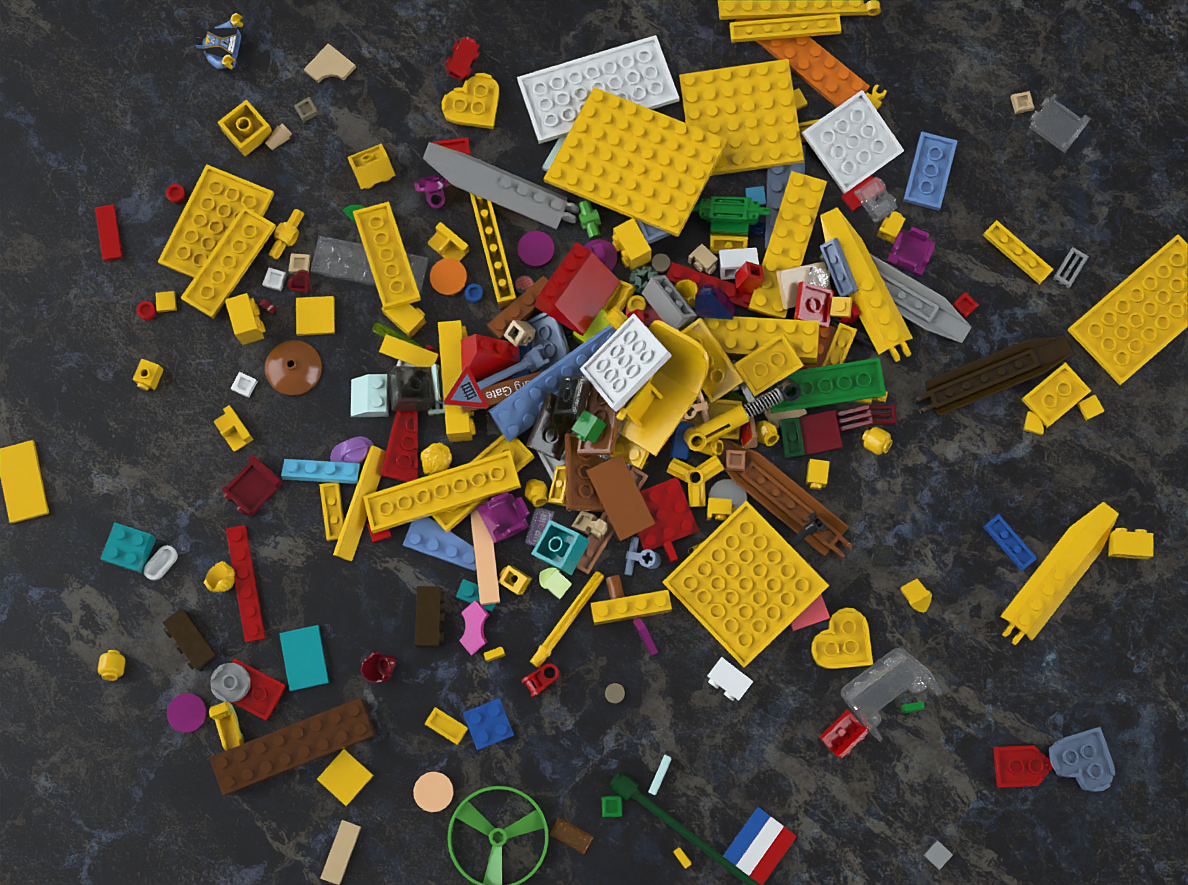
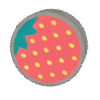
(523, 284)

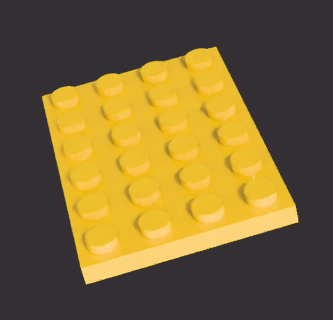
(208, 216)

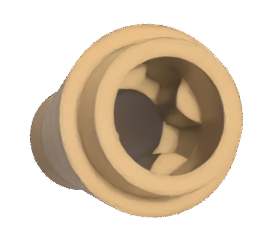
(278, 137)

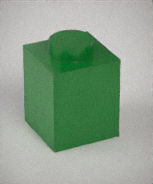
(588, 427)

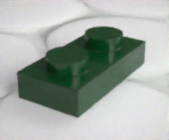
(791, 437)

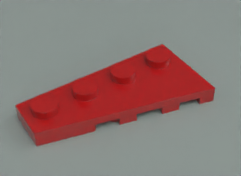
(401, 453)

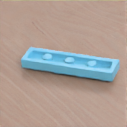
(321, 471)

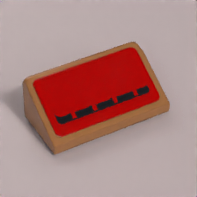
(749, 434)

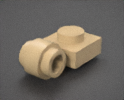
(589, 523)

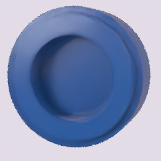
(474, 293)

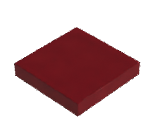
(820, 432)

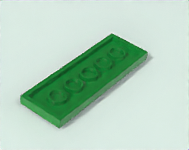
(834, 385)

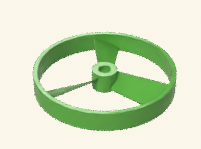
(467, 813)

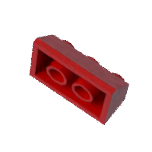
(488, 356)

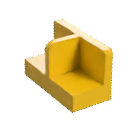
(448, 243)
(233, 429)

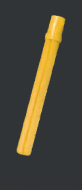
(545, 649)

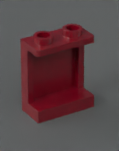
(252, 487)

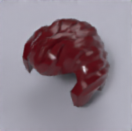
(378, 667)

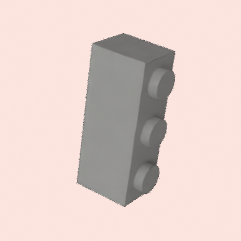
(668, 303)

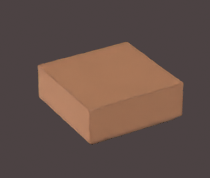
(735, 460)

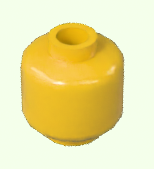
(877, 440)
(111, 665)

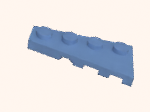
(431, 539)

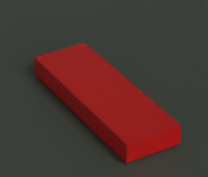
(108, 232)

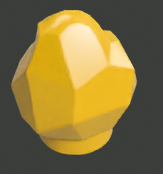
(766, 433)
(536, 492)

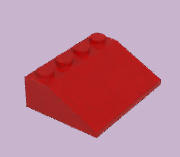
(577, 290)

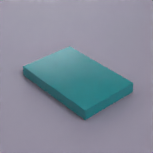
(304, 658)

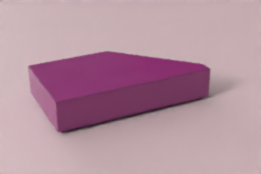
(645, 636)

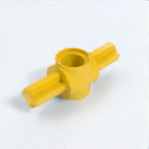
(286, 234)

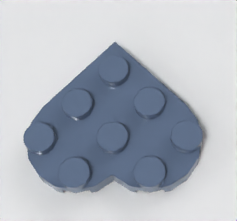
(1085, 758)

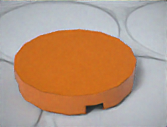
(448, 277)

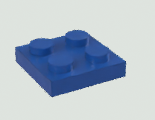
(488, 724)

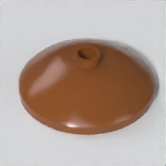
(295, 379)

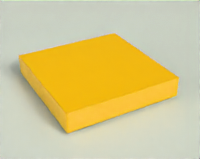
(315, 315)
(345, 777)

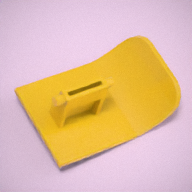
(668, 394)

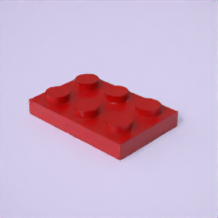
(263, 693)

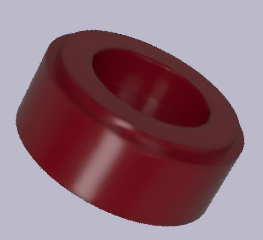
(267, 306)

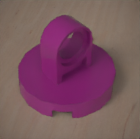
(432, 185)
(604, 251)

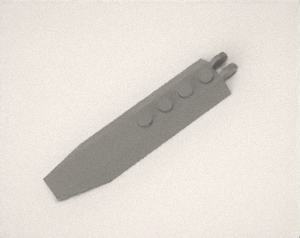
(500, 186)
(922, 304)

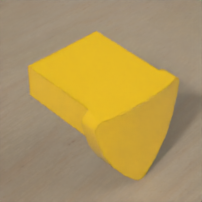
(917, 595)

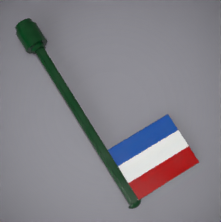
(751, 853)

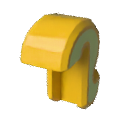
(227, 725)

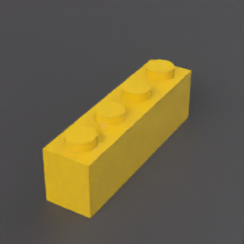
(631, 607)

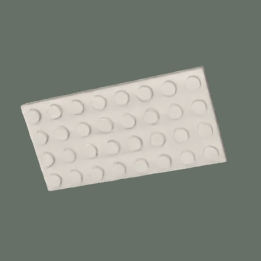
(628, 71)

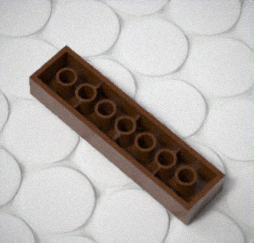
(292, 747)

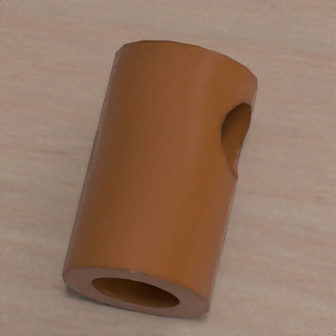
(615, 587)

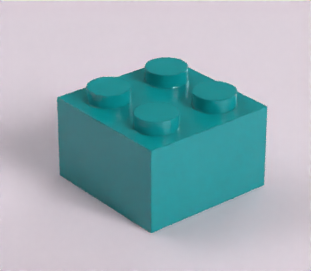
(560, 547)
(128, 548)

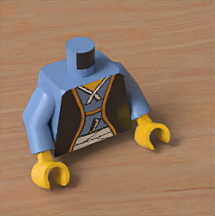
(222, 43)

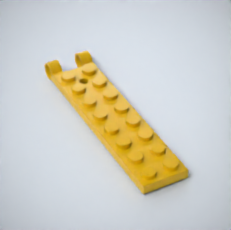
(794, 8)

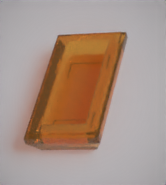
(571, 835)

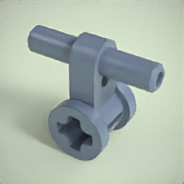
(642, 557)

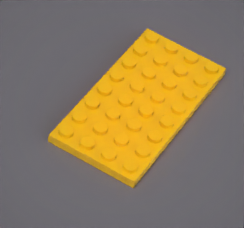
(1139, 313)

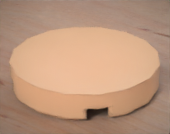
(433, 791)

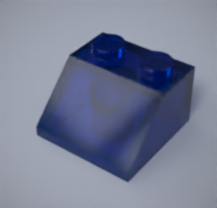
(713, 303)

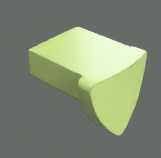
(554, 581)

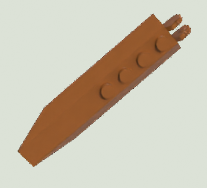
(786, 499)

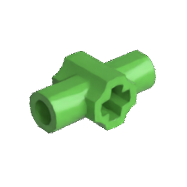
(589, 219)

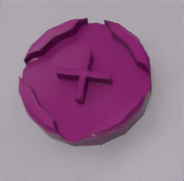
(536, 249)
(187, 712)

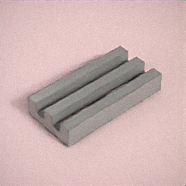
(1062, 280)

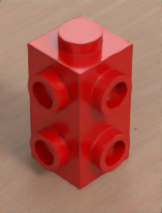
(464, 53)

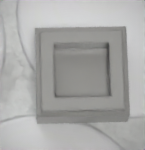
(938, 855)

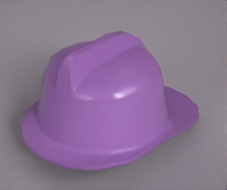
(352, 450)

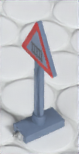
(467, 391)

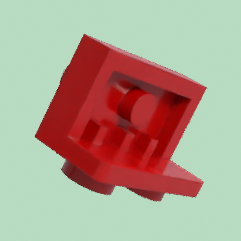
(843, 734)

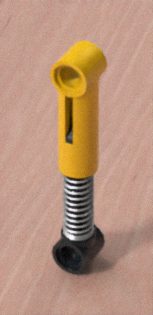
(739, 415)

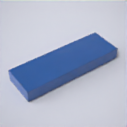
(1010, 542)

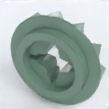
(641, 272)

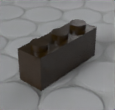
(429, 616)
(189, 640)

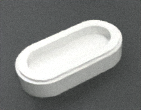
(160, 562)

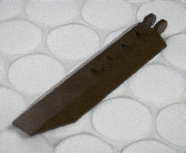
(993, 373)

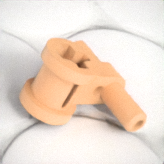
(701, 406)

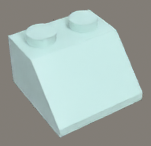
(370, 396)

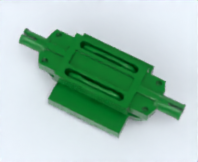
(730, 214)

